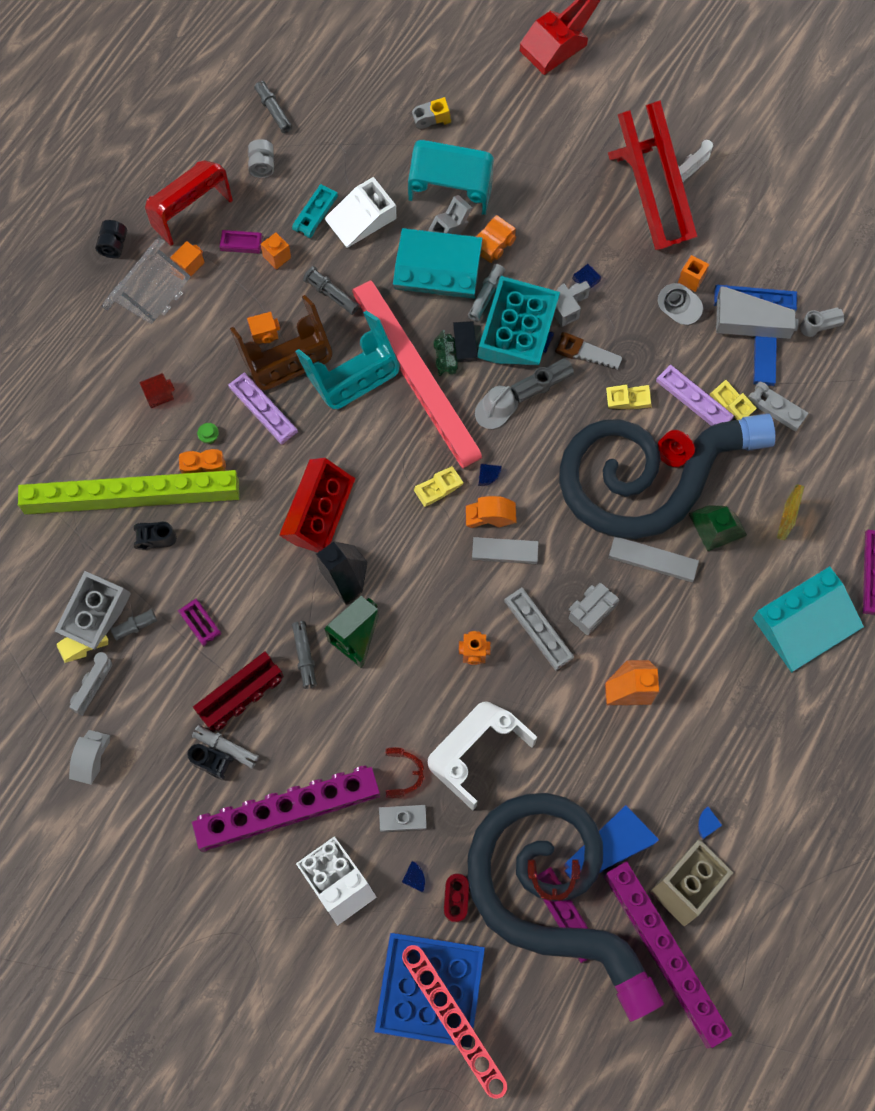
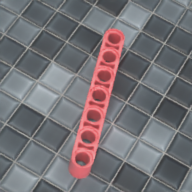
(458, 1033)

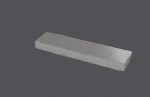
(653, 559)
(539, 629)

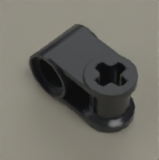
(149, 535)
(213, 763)

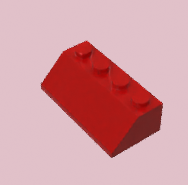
(317, 505)

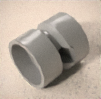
(261, 158)

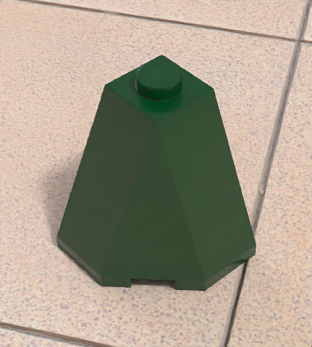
(717, 526)
(354, 629)

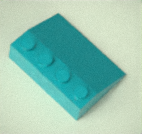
(437, 263)
(518, 323)
(809, 619)

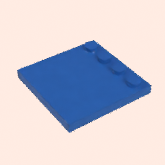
(402, 1004)

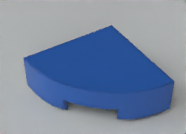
(707, 823)

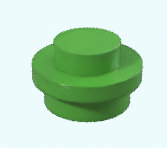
(208, 433)

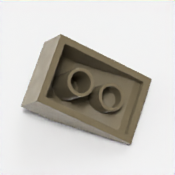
(691, 883)

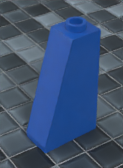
(621, 837)

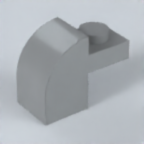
(454, 219)
(567, 305)
(87, 755)

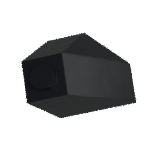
(343, 569)

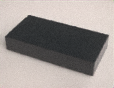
(465, 341)

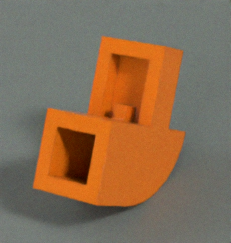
(491, 510)

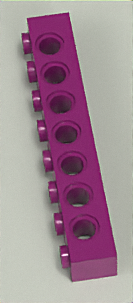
(204, 825)
(667, 956)

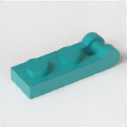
(315, 210)

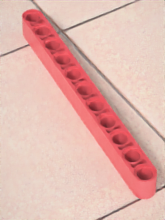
(420, 378)

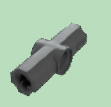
(552, 374)

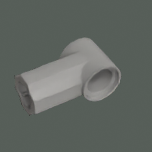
(821, 320)

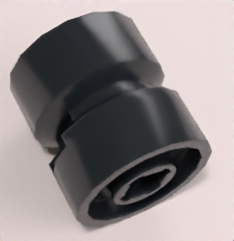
(111, 239)

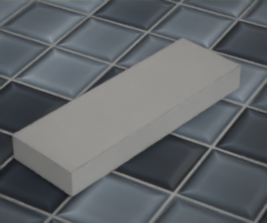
(505, 550)

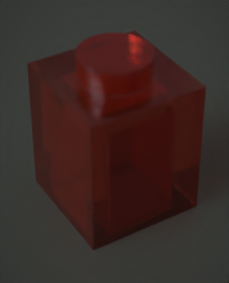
(157, 390)

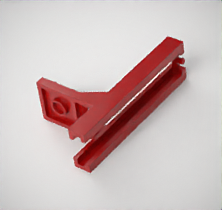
(633, 155)

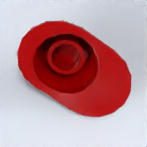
(676, 448)

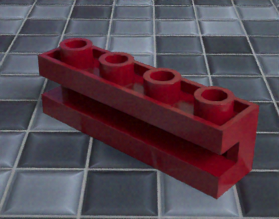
(238, 692)

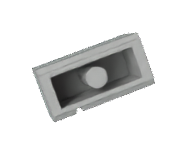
(593, 608)

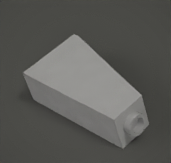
(752, 316)

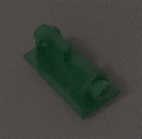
(444, 345)

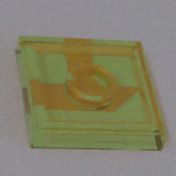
(790, 512)

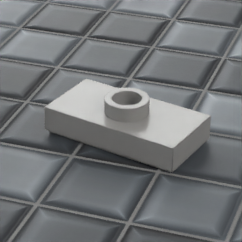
(402, 818)

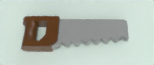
(586, 351)

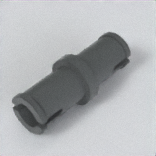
(133, 624)

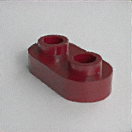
(456, 898)

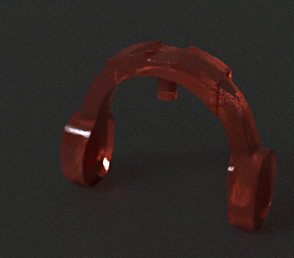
(399, 752)
(532, 874)

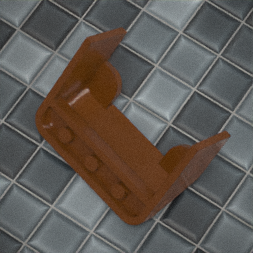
(282, 362)

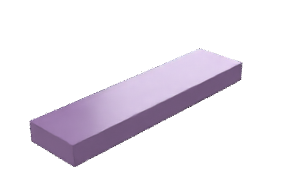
(693, 396)
(263, 408)

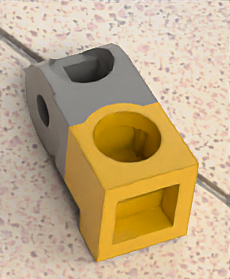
(431, 113)

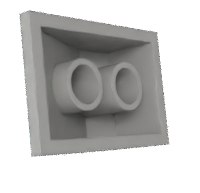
(92, 610)

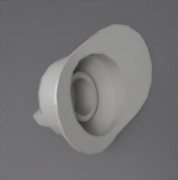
(680, 303)
(496, 407)

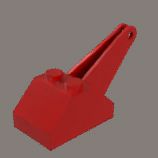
(557, 35)

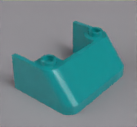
(451, 168)
(358, 374)

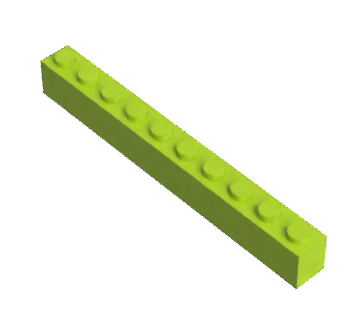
(128, 492)

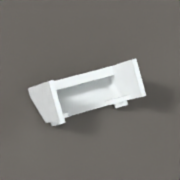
(445, 760)

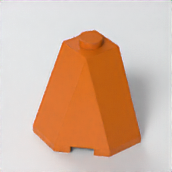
(633, 684)

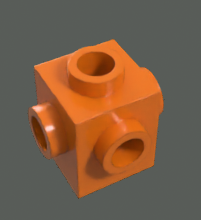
(472, 655)

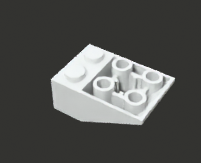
(362, 213)
(336, 880)

